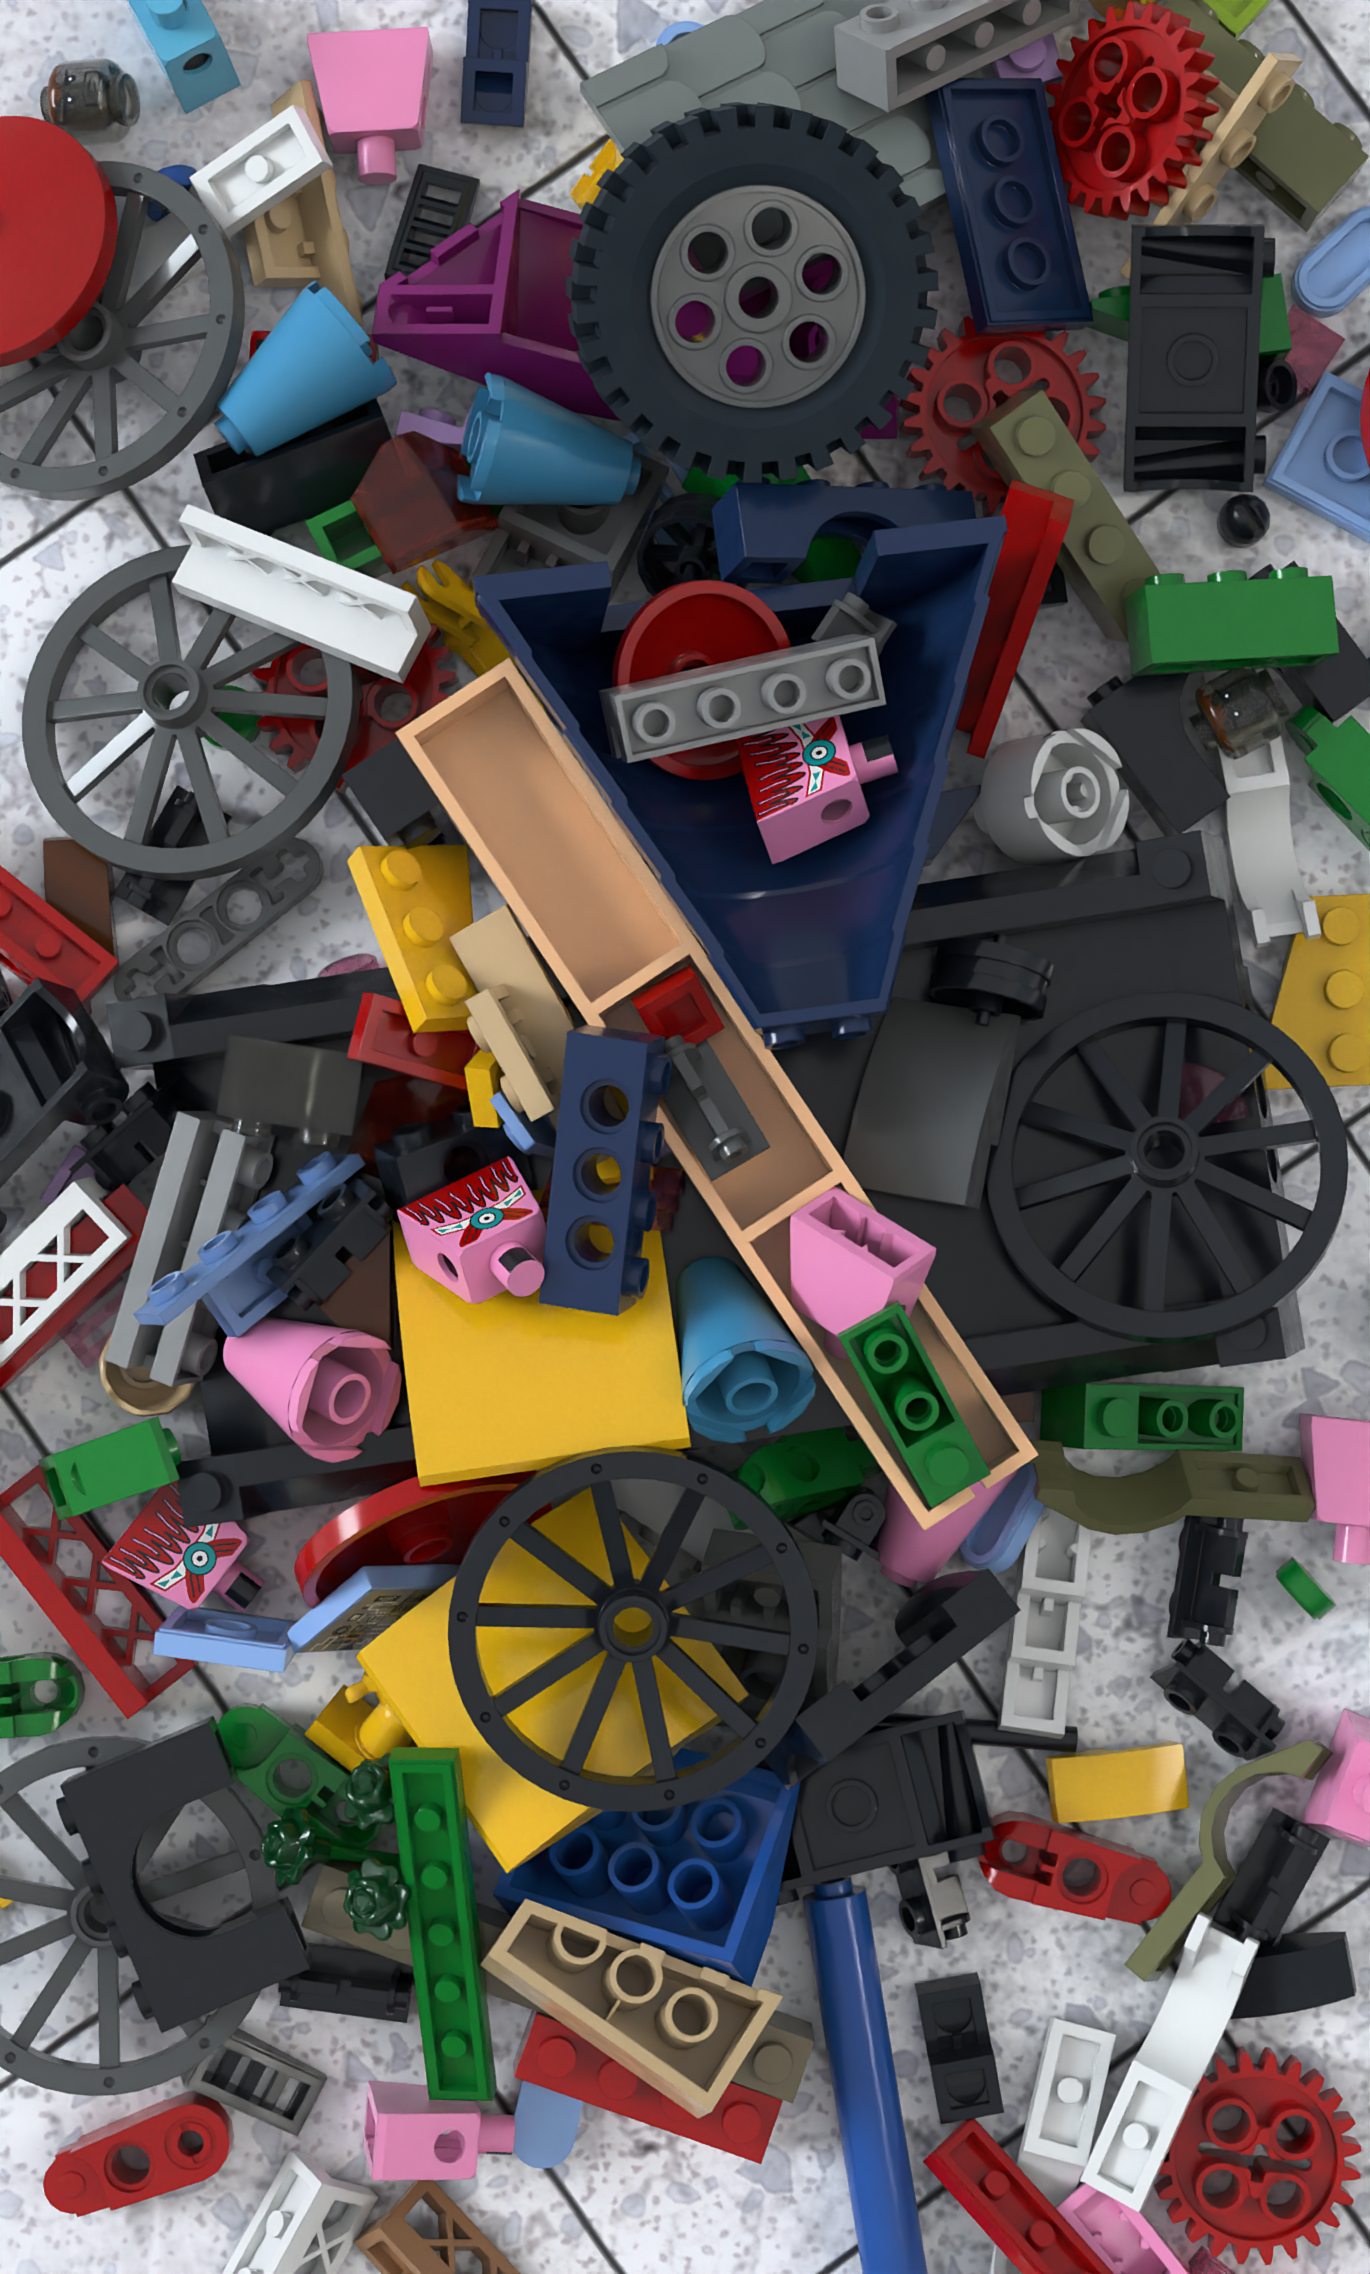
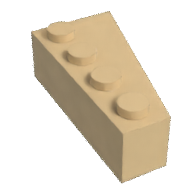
(646, 2010)

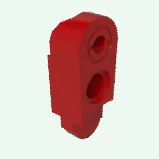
(1122, 1888)
(94, 2176)

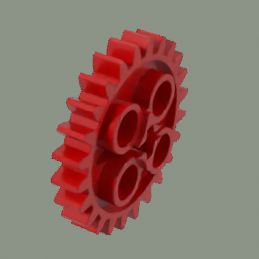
(1131, 110)
(968, 372)
(423, 684)
(1242, 2210)

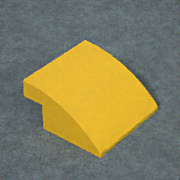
(533, 1381)
(417, 1681)

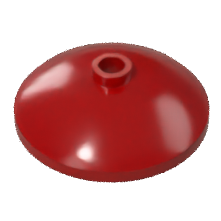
(696, 628)

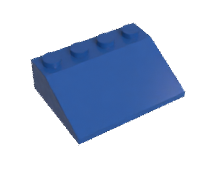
(677, 1877)

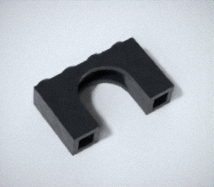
(1159, 759)
(178, 1966)

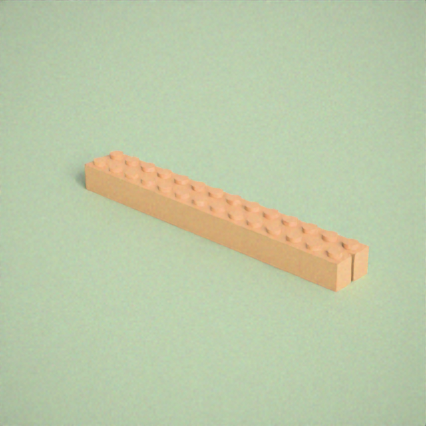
(615, 935)

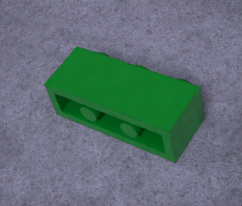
(1231, 622)

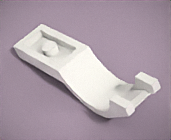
(239, 188)
(1262, 842)
(1170, 2064)
(1062, 2114)

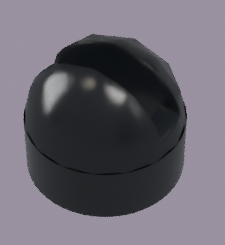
(1283, 389)
(1234, 527)

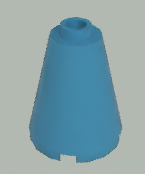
(301, 376)
(540, 452)
(736, 1355)

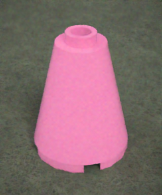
(317, 1382)
(918, 1555)

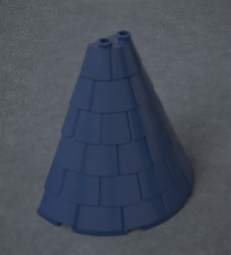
(825, 930)

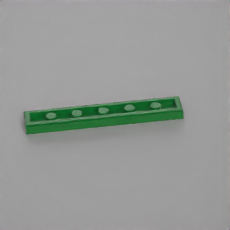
(443, 1922)

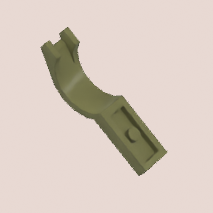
(1181, 1486)
(1216, 1873)

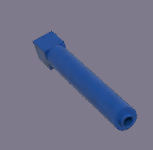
(864, 2079)

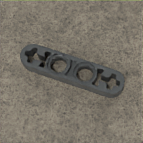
(212, 917)

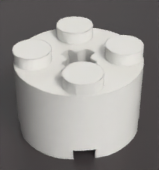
(1053, 797)

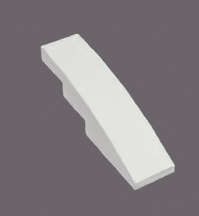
(1045, 1631)

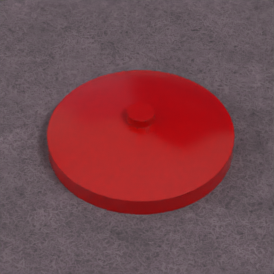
(53, 235)
(401, 1528)

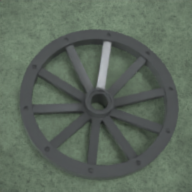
(121, 350)
(187, 724)
(202, 2038)

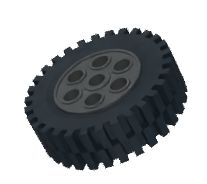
(636, 275)

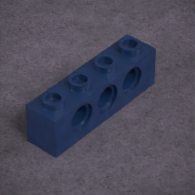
(574, 1269)

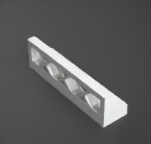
(301, 595)
(51, 1228)
(290, 2218)

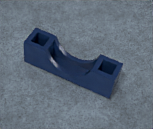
(769, 527)

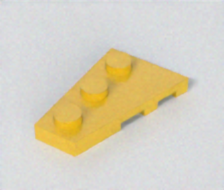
(414, 907)
(1327, 993)

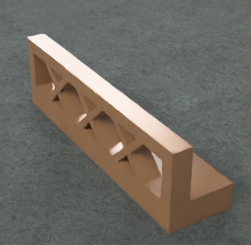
(400, 2250)

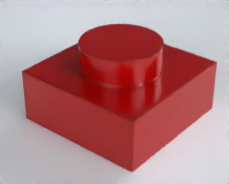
(678, 1008)

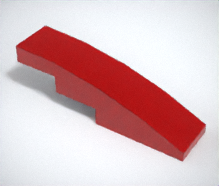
(42, 1282)

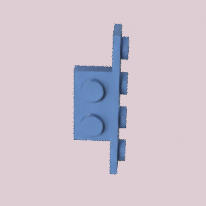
(234, 1264)

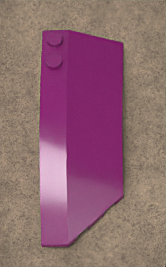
(501, 308)

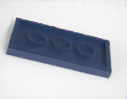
(1009, 205)

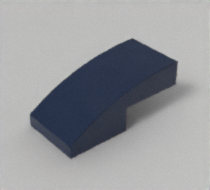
(496, 62)

